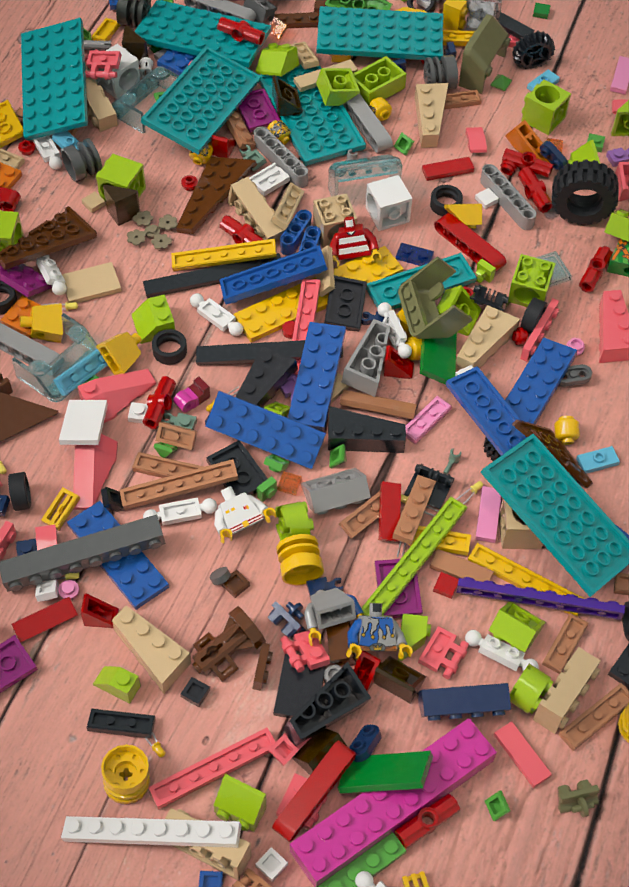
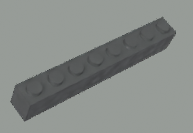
(81, 553)

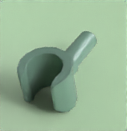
(452, 459)

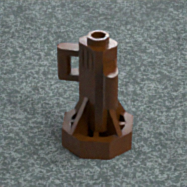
(237, 635)

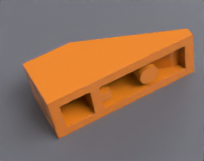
(525, 140)

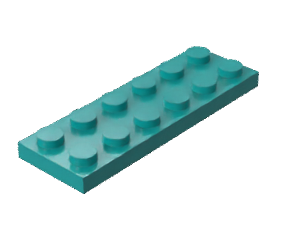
(387, 288)

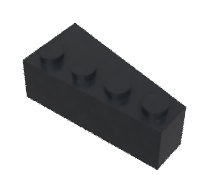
(266, 376)
(364, 432)
(333, 702)

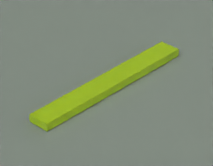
(416, 555)

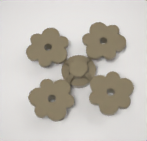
(152, 231)

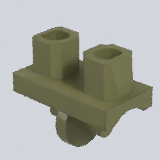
(578, 800)

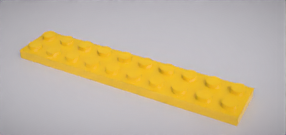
(274, 311)

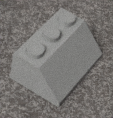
(336, 490)

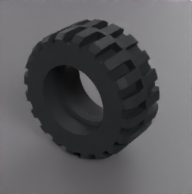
(585, 176)

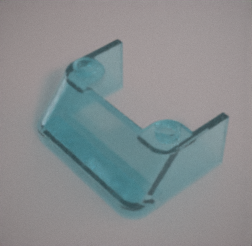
(125, 104)
(362, 169)
(41, 374)

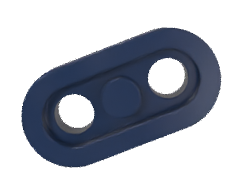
(553, 155)
(366, 742)

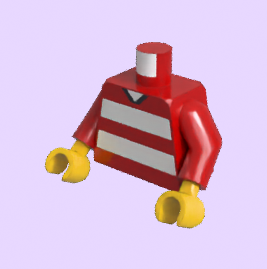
(353, 242)

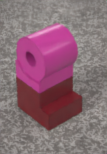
(193, 395)

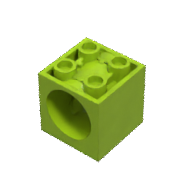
(545, 106)
(121, 173)
(10, 229)
(530, 280)

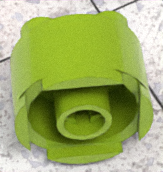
(293, 520)
(529, 688)

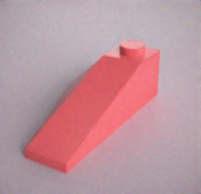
(117, 390)

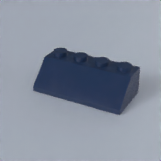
(464, 700)

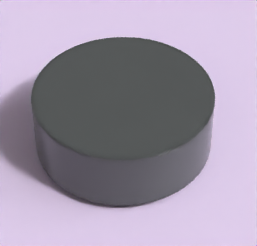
(220, 576)

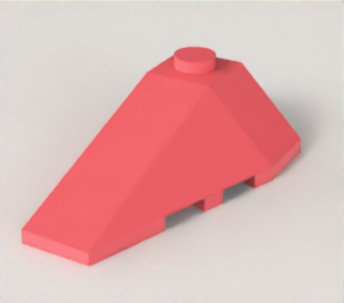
(92, 469)

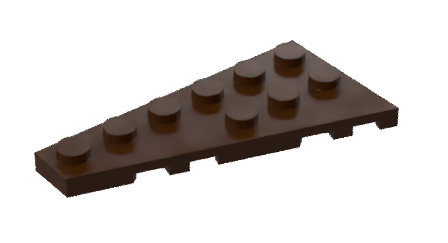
(211, 189)
(49, 237)

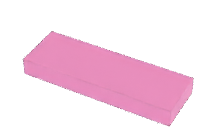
(621, 76)
(427, 419)
(488, 515)

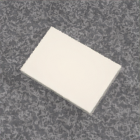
(83, 422)

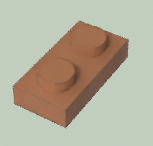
(176, 435)

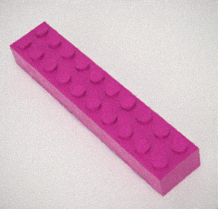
(379, 813)

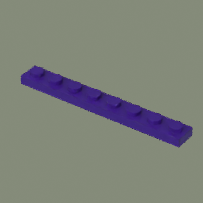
(545, 599)

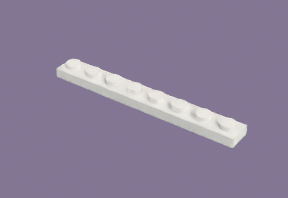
(152, 831)

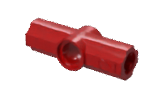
(241, 30)
(529, 160)
(535, 190)
(239, 232)
(595, 269)
(159, 402)
(416, 828)

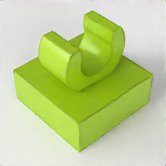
(485, 271)

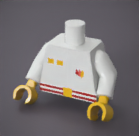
(239, 513)

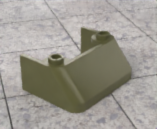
(486, 43)
(419, 304)

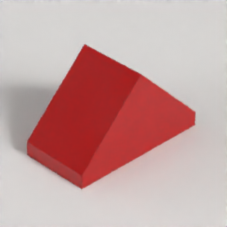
(222, 146)
(397, 366)
(97, 612)
(366, 668)

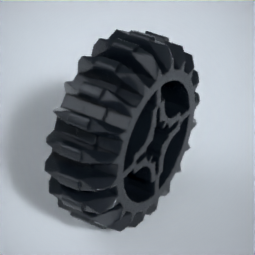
(533, 50)

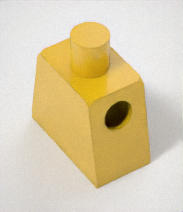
(45, 322)
(120, 351)

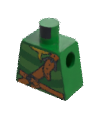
(620, 259)

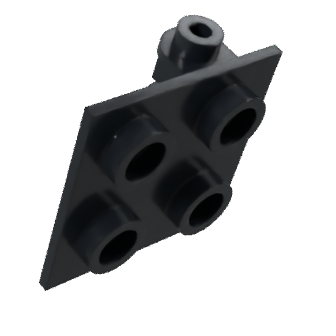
(498, 302)
(441, 488)

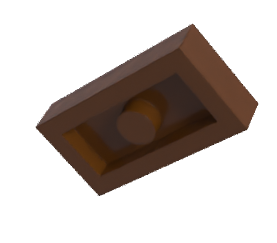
(264, 658)

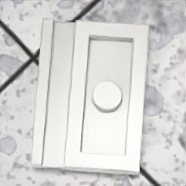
(270, 179)

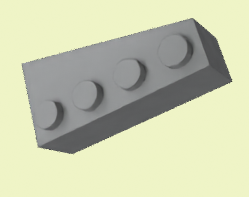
(366, 362)

